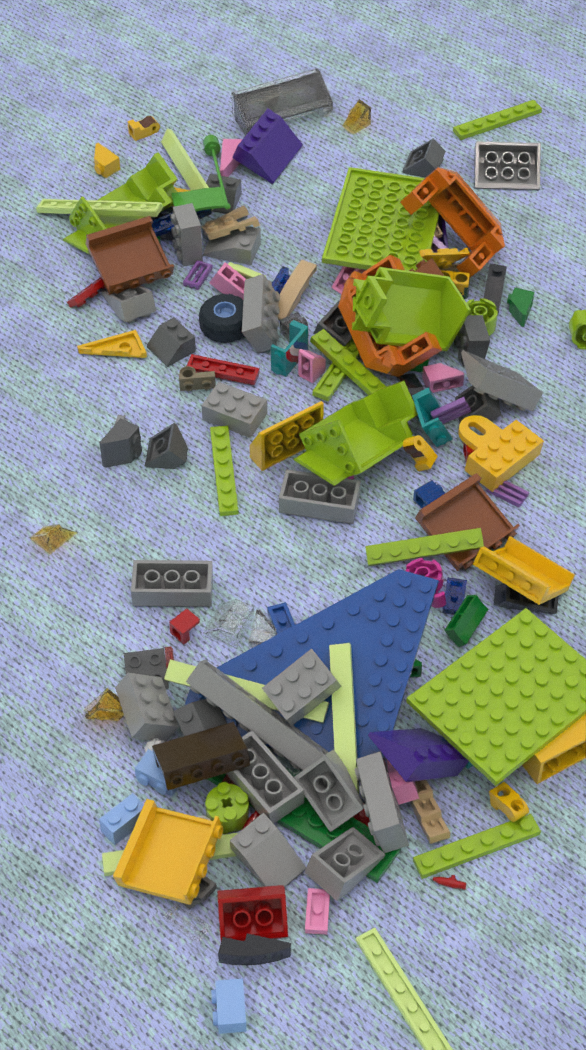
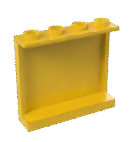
(525, 571)
(168, 853)

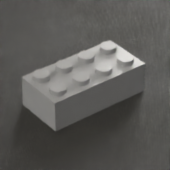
(260, 313)
(314, 497)
(172, 583)
(267, 781)
(380, 803)

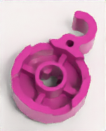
(432, 570)

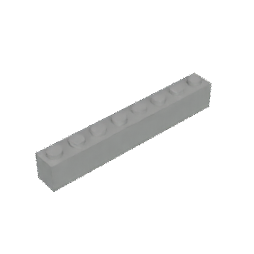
(254, 716)

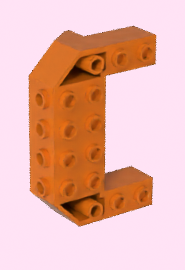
(463, 213)
(382, 357)

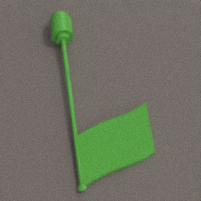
(207, 197)

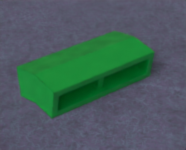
(466, 620)

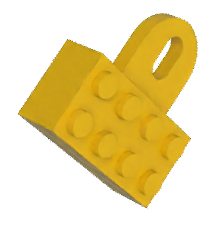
(498, 452)

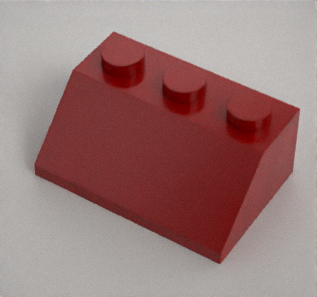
(253, 911)

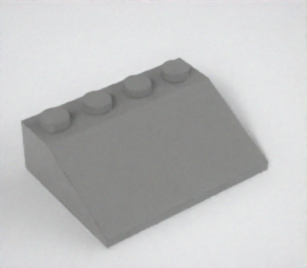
(507, 165)
(500, 382)

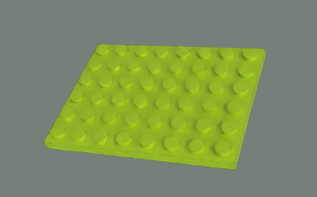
(375, 224)
(506, 696)

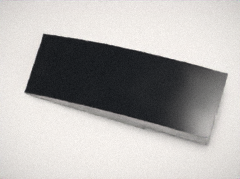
(253, 951)

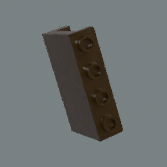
(201, 755)

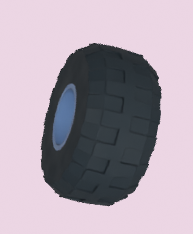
(222, 318)

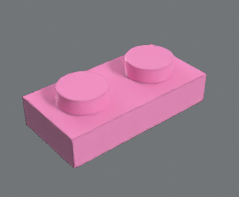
(317, 911)

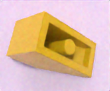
(105, 161)

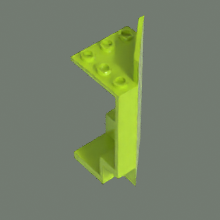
(148, 185)
(406, 304)
(358, 434)

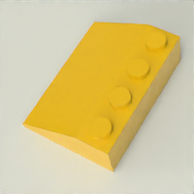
(283, 438)

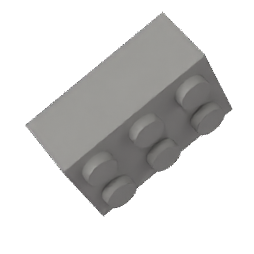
(187, 234)
(234, 408)
(301, 687)
(146, 707)

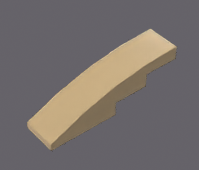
(294, 288)
(429, 813)

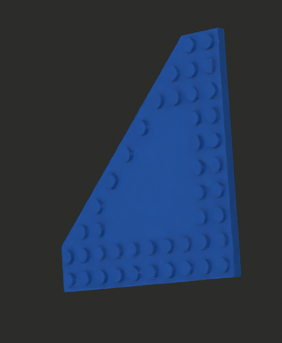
(384, 633)

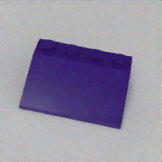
(268, 147)
(419, 754)

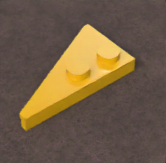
(445, 256)
(123, 345)

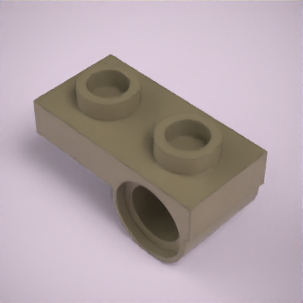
(190, 380)

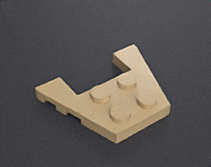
(225, 224)

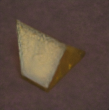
(358, 117)
(52, 537)
(104, 707)

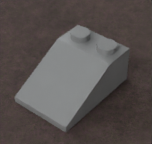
(236, 247)
(131, 303)
(330, 790)
(267, 853)
(343, 863)

